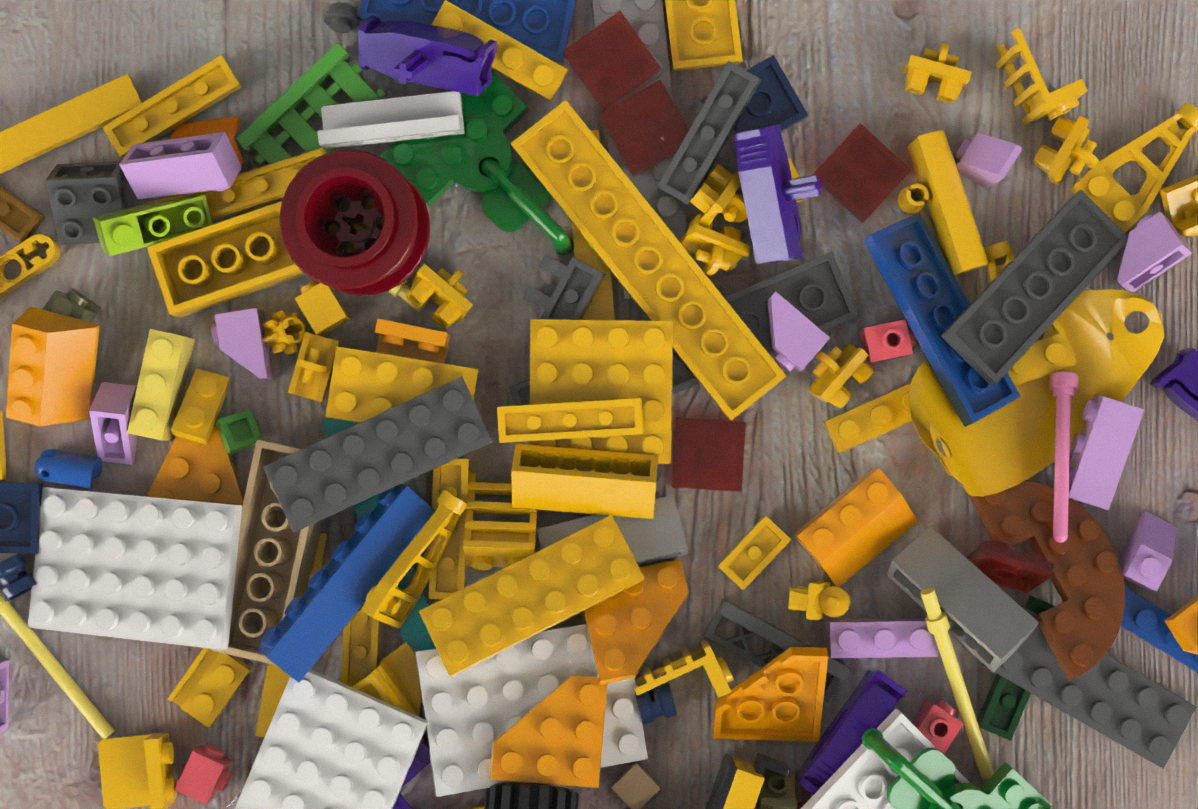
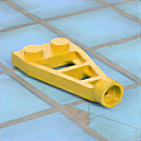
(1111, 196)
(1048, 354)
(389, 602)

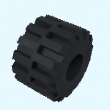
(529, 797)

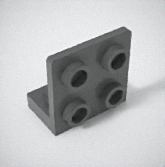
(79, 194)

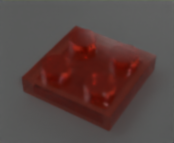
(611, 60)
(645, 127)
(861, 173)
(708, 454)
(1010, 567)

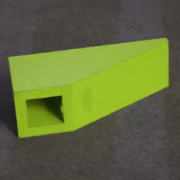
(151, 224)

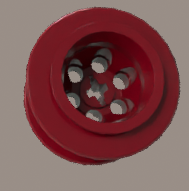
(313, 205)

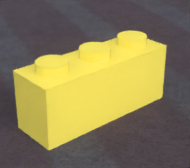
(160, 385)

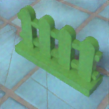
(305, 89)

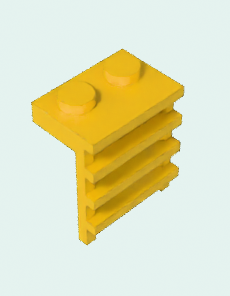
(1036, 98)
(495, 542)
(715, 668)

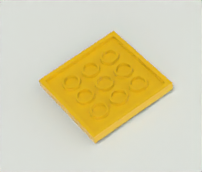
(602, 363)

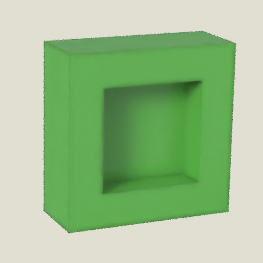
(238, 431)

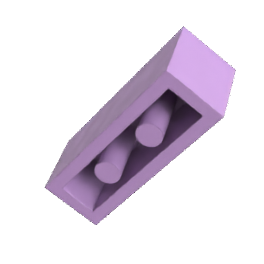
(181, 166)
(1101, 450)
(879, 637)

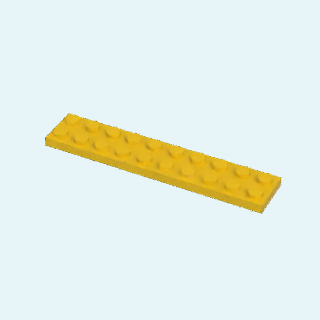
(648, 259)

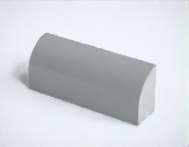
(647, 538)
(976, 607)

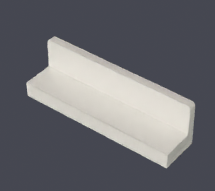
(391, 120)

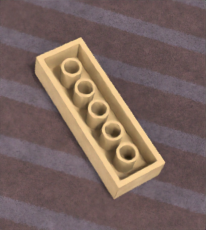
(270, 559)

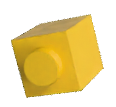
(322, 307)

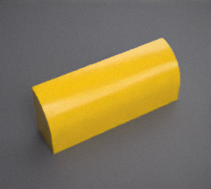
(947, 202)
(584, 481)

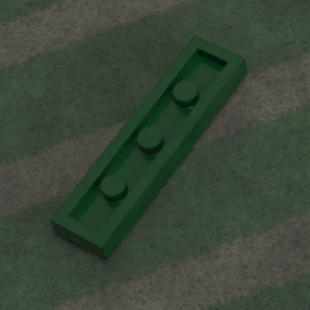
(1005, 699)

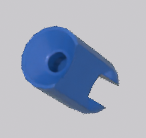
(68, 468)

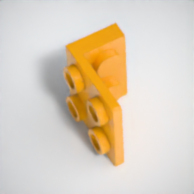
(412, 341)

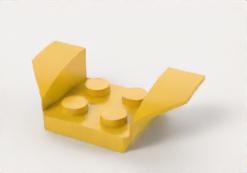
(395, 680)

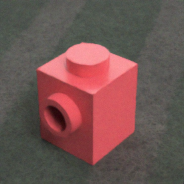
(887, 341)
(938, 723)
(205, 773)

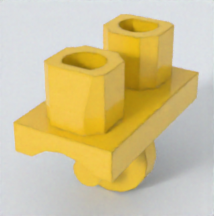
(936, 67)
(1073, 136)
(719, 196)
(714, 248)
(444, 291)
(313, 367)
(835, 370)
(819, 600)

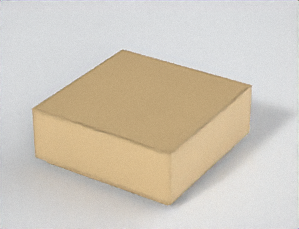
(635, 786)

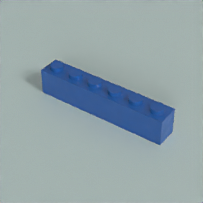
(344, 583)

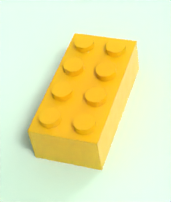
(223, 262)
(375, 382)

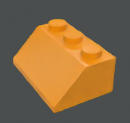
(51, 368)
(856, 526)

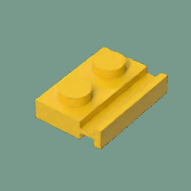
(209, 685)

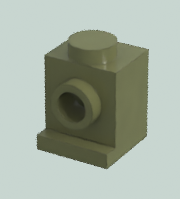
(72, 305)
(777, 791)

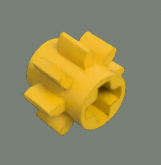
(284, 332)

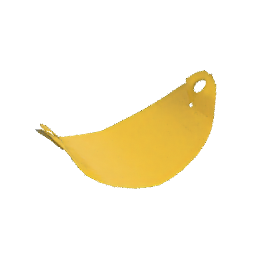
(1021, 435)

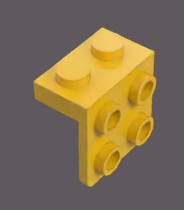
(137, 771)

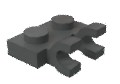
(573, 293)

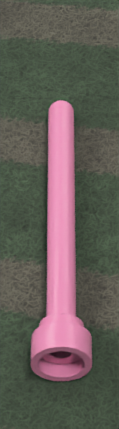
(1063, 387)

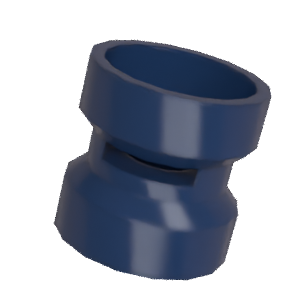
(14, 578)
(656, 703)

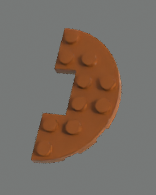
(1083, 573)

